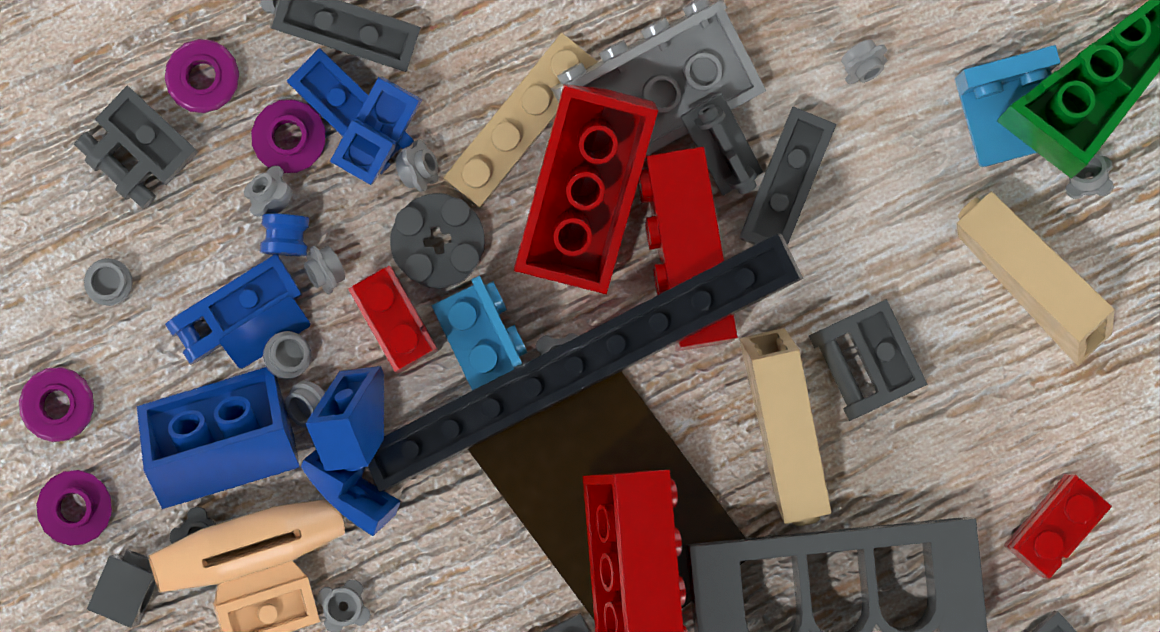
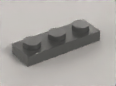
(348, 30)
(788, 177)

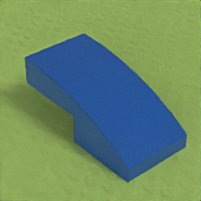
(376, 130)
(352, 495)

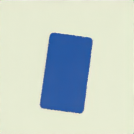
(248, 340)

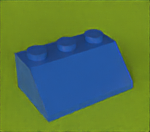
(216, 437)

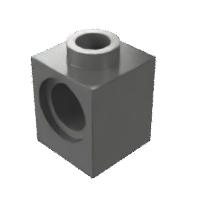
(124, 589)

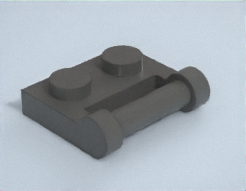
(882, 352)

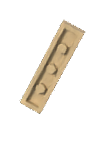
(515, 125)

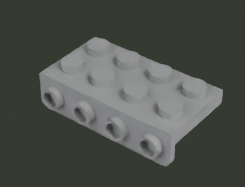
(675, 68)

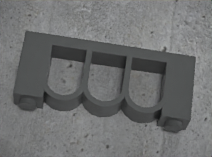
(950, 565)

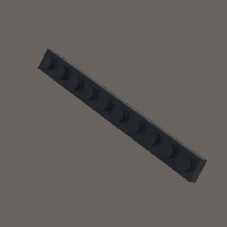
(585, 361)

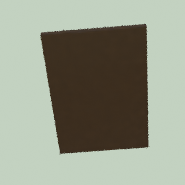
(595, 432)

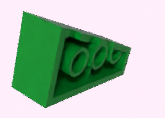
(1090, 95)

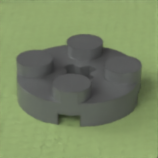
(415, 224)

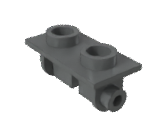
(725, 146)

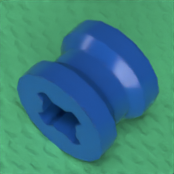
(284, 235)

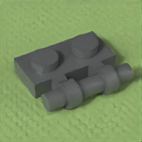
(146, 137)

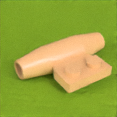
(253, 565)

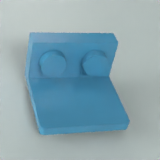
(990, 90)
(478, 334)

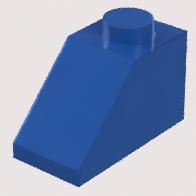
(349, 419)

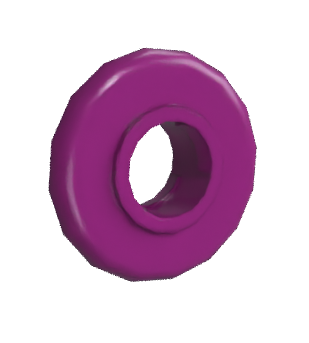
(191, 55)
(311, 140)
(33, 408)
(97, 505)

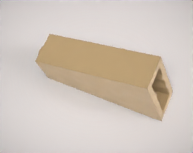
(1036, 277)
(786, 426)

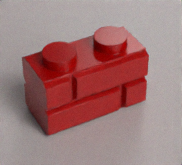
(393, 319)
(1057, 525)

